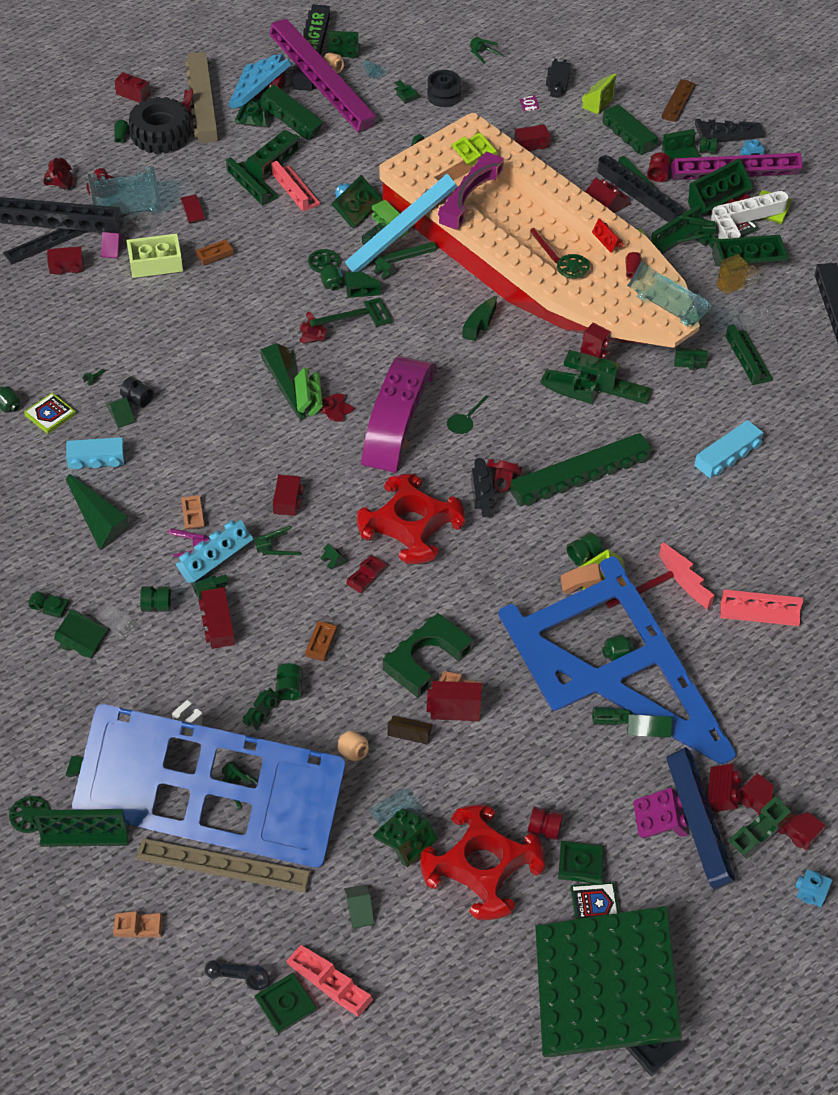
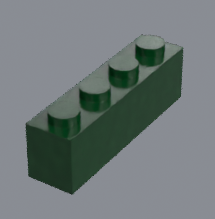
(290, 112)
(629, 129)

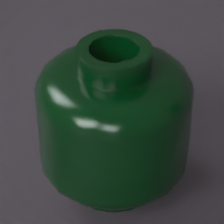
(332, 277)
(9, 399)
(617, 647)

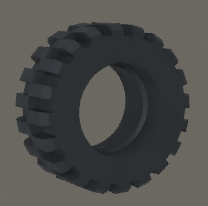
(159, 125)

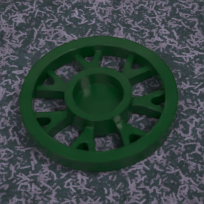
(322, 260)
(573, 266)
(26, 814)

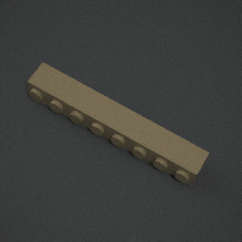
(202, 101)

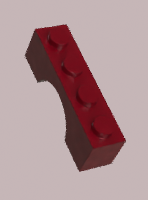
(802, 828)

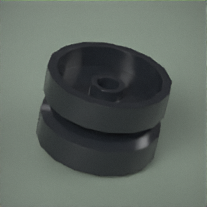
(444, 88)

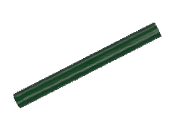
(337, 317)

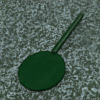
(463, 423)

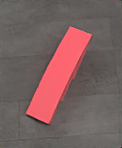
(685, 576)
(329, 980)

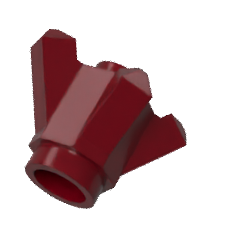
(311, 333)

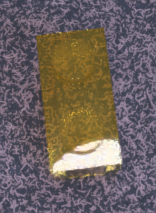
(732, 274)

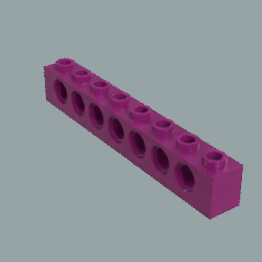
(754, 165)

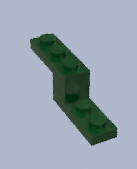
(607, 376)

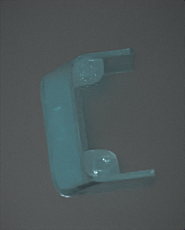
(669, 295)

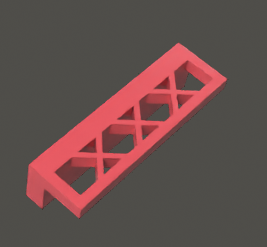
(292, 188)
(760, 610)

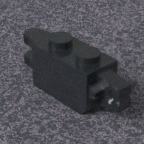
(558, 77)
(482, 487)

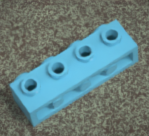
(213, 551)

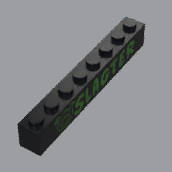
(315, 34)

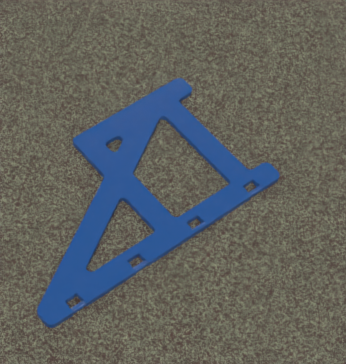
(547, 659)

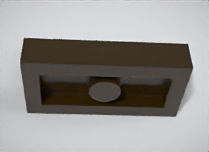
(409, 730)

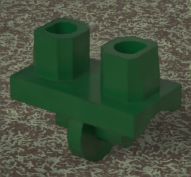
(690, 358)

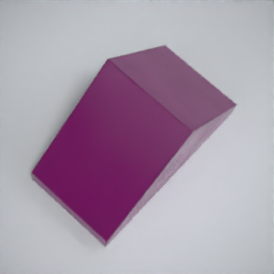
(111, 245)

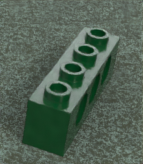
(277, 149)

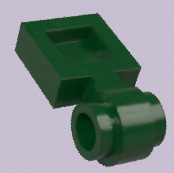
(52, 606)

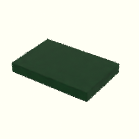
(356, 201)

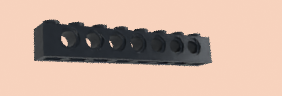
(60, 215)

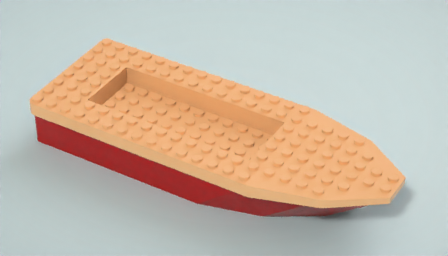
(506, 257)

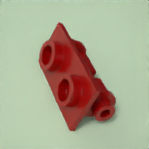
(606, 236)

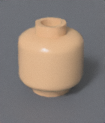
(334, 61)
(353, 745)

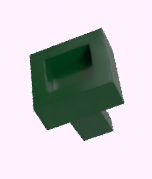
(385, 267)
(335, 556)

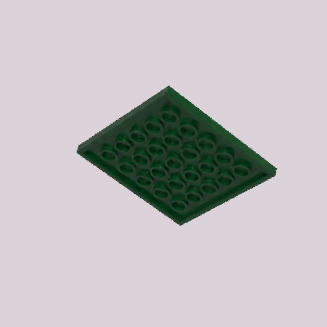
(607, 982)

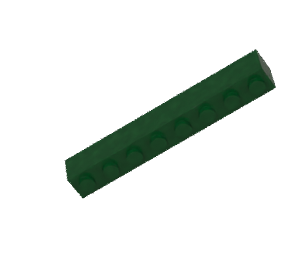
(580, 469)

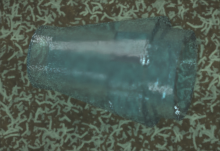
(372, 69)

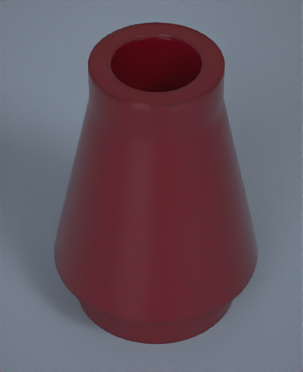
(632, 263)

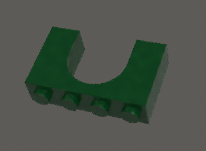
(435, 632)

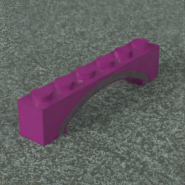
(487, 168)

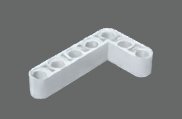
(746, 210)

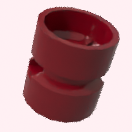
(659, 167)
(545, 823)

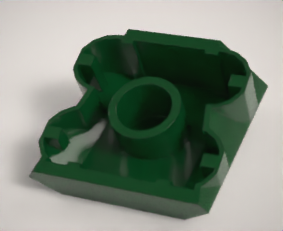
(254, 114)
(80, 634)

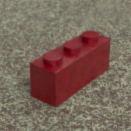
(216, 618)

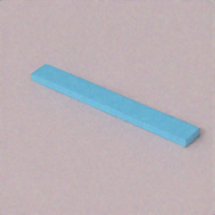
(401, 223)

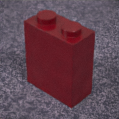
(454, 701)

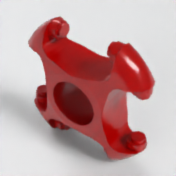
(410, 533)
(482, 882)

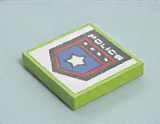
(50, 413)

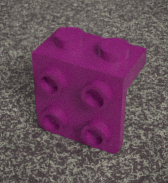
(660, 813)

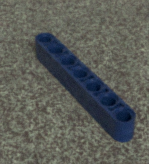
(700, 818)

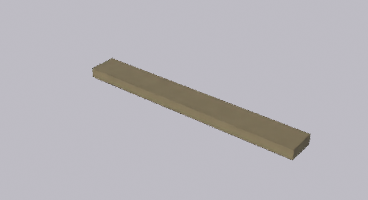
(223, 865)

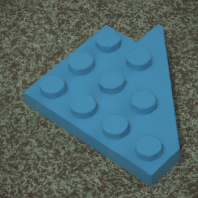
(257, 77)

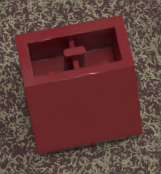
(608, 195)

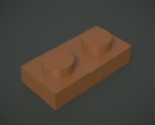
(214, 252)
(321, 641)

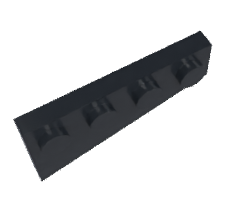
(728, 130)

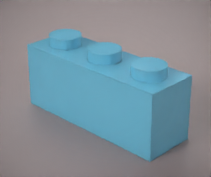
(95, 453)

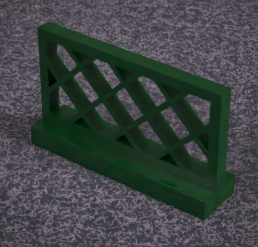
(91, 833)

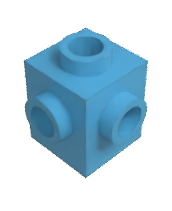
(752, 147)
(813, 888)

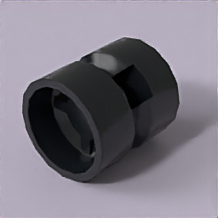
(137, 392)

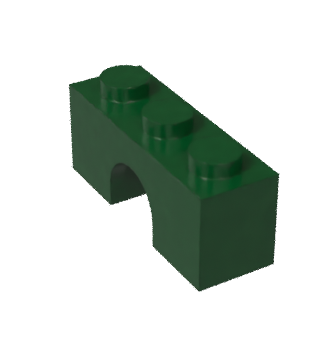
(769, 821)

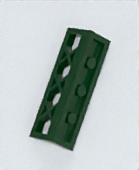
(251, 185)
(678, 230)
(746, 358)

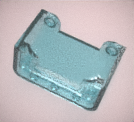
(129, 193)

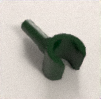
(91, 381)

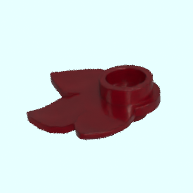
(187, 99)
(336, 408)

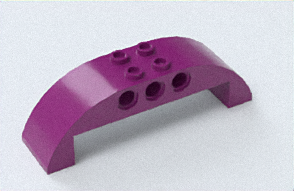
(395, 411)

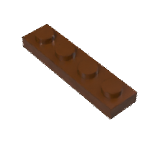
(678, 100)

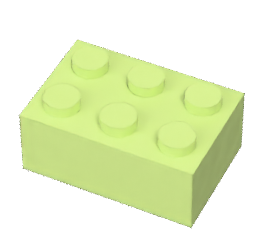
(154, 255)

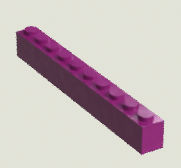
(322, 75)

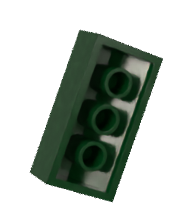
(719, 186)
(751, 249)

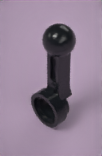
(214, 969)

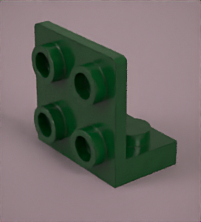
(344, 43)
(680, 145)
(406, 835)

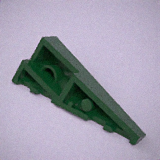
(282, 366)
(100, 516)

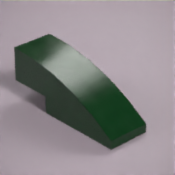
(479, 319)
(570, 385)

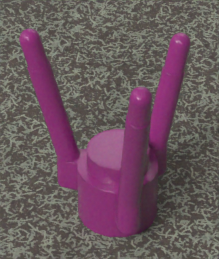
(196, 538)

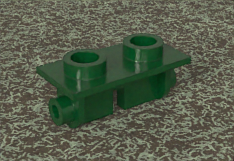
(263, 705)

